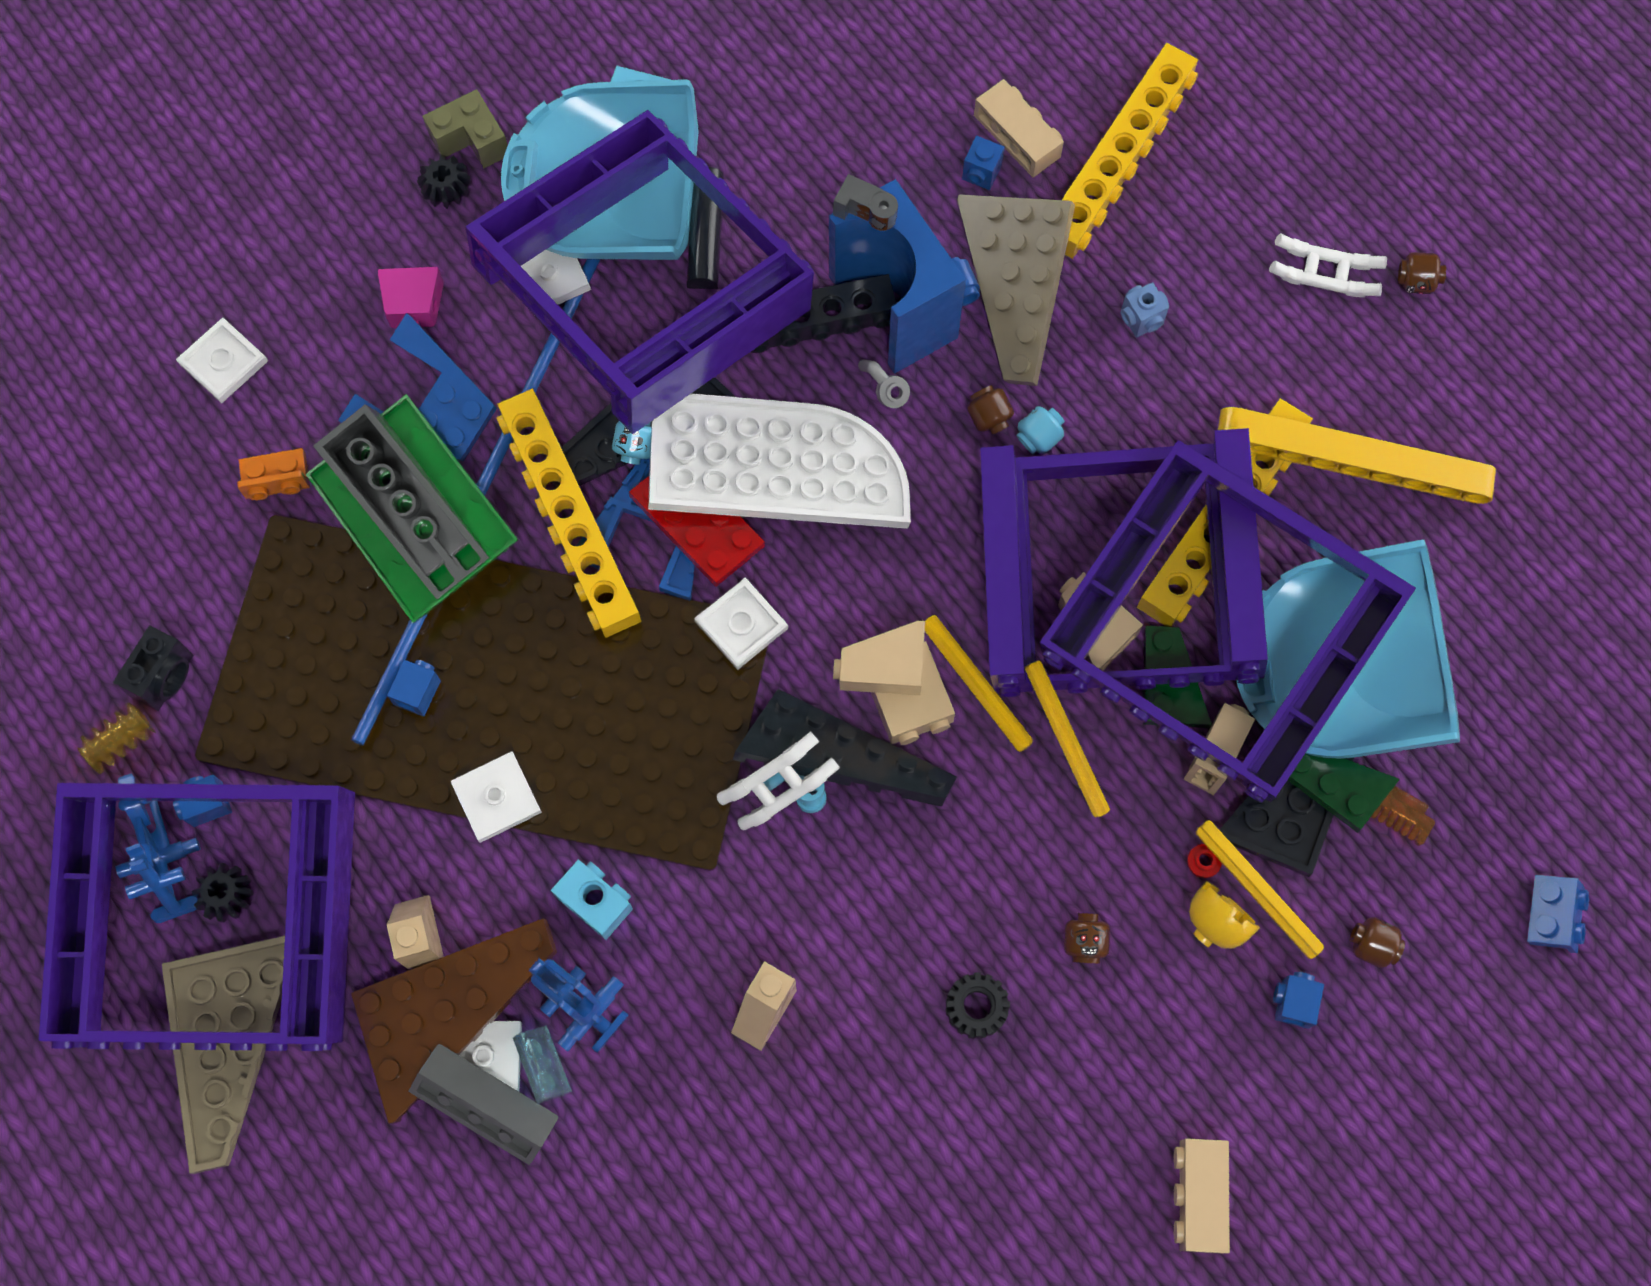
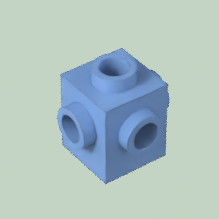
(1144, 309)

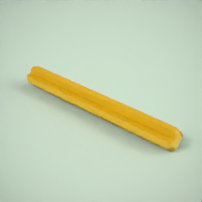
(977, 684)
(1067, 739)
(1259, 889)

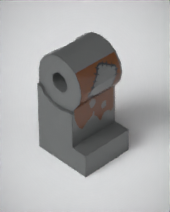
(866, 203)

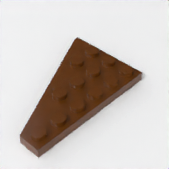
(443, 1005)

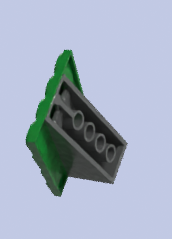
(425, 526)

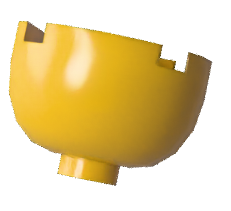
(1220, 919)

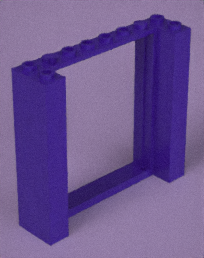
(693, 346)
(1009, 565)
(1321, 683)
(313, 929)

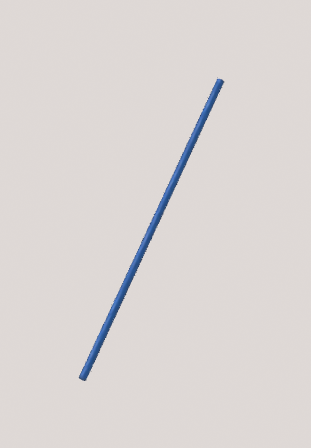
(484, 482)

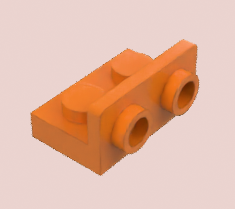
(273, 474)

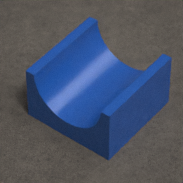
(918, 273)

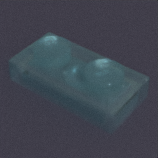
(542, 1064)

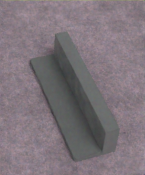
(483, 1104)

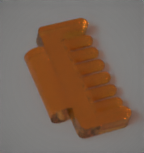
(1409, 809)

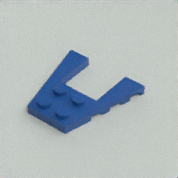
(454, 403)
(680, 570)

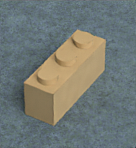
(1018, 127)
(1202, 1196)

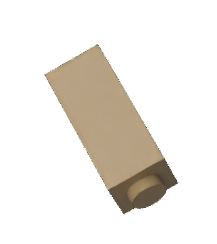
(1116, 636)
(884, 662)
(1227, 733)
(414, 933)
(763, 1005)

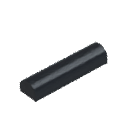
(704, 240)

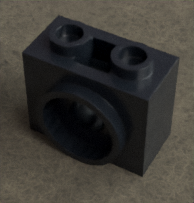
(154, 669)

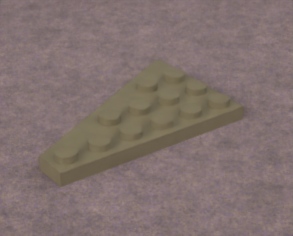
(1018, 265)
(221, 993)

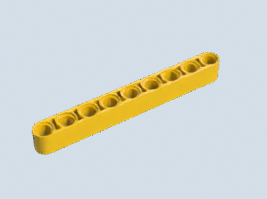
(1363, 456)

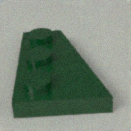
(1167, 649)
(1343, 787)

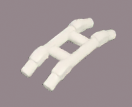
(1344, 260)
(780, 764)

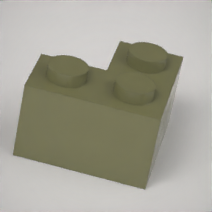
(466, 124)

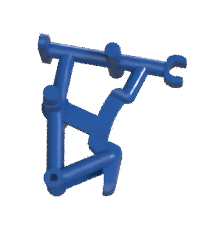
(151, 858)
(586, 1012)

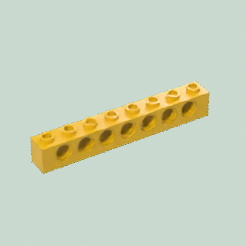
(1169, 66)
(526, 411)
(1158, 599)

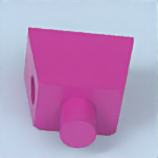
(411, 292)

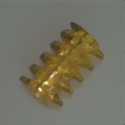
(114, 738)

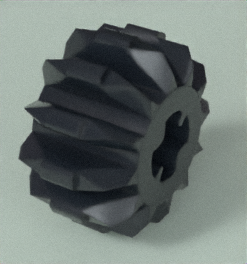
(444, 181)
(210, 889)

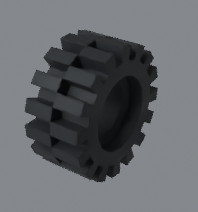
(981, 984)

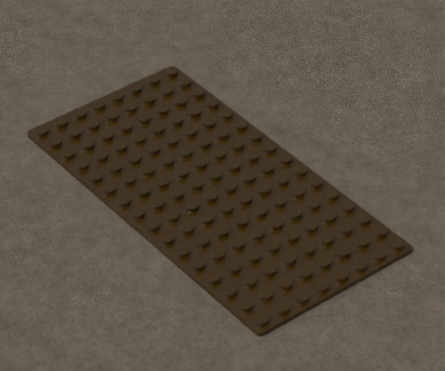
(611, 732)

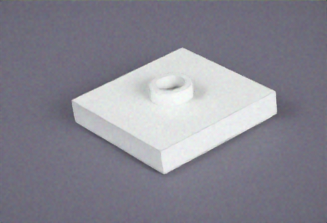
(557, 275)
(222, 360)
(741, 623)
(496, 797)
(496, 1052)

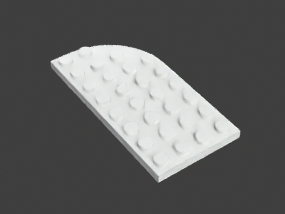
(775, 463)

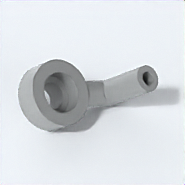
(885, 384)

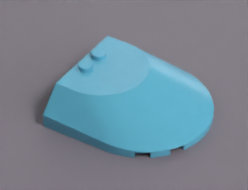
(648, 222)
(1404, 688)

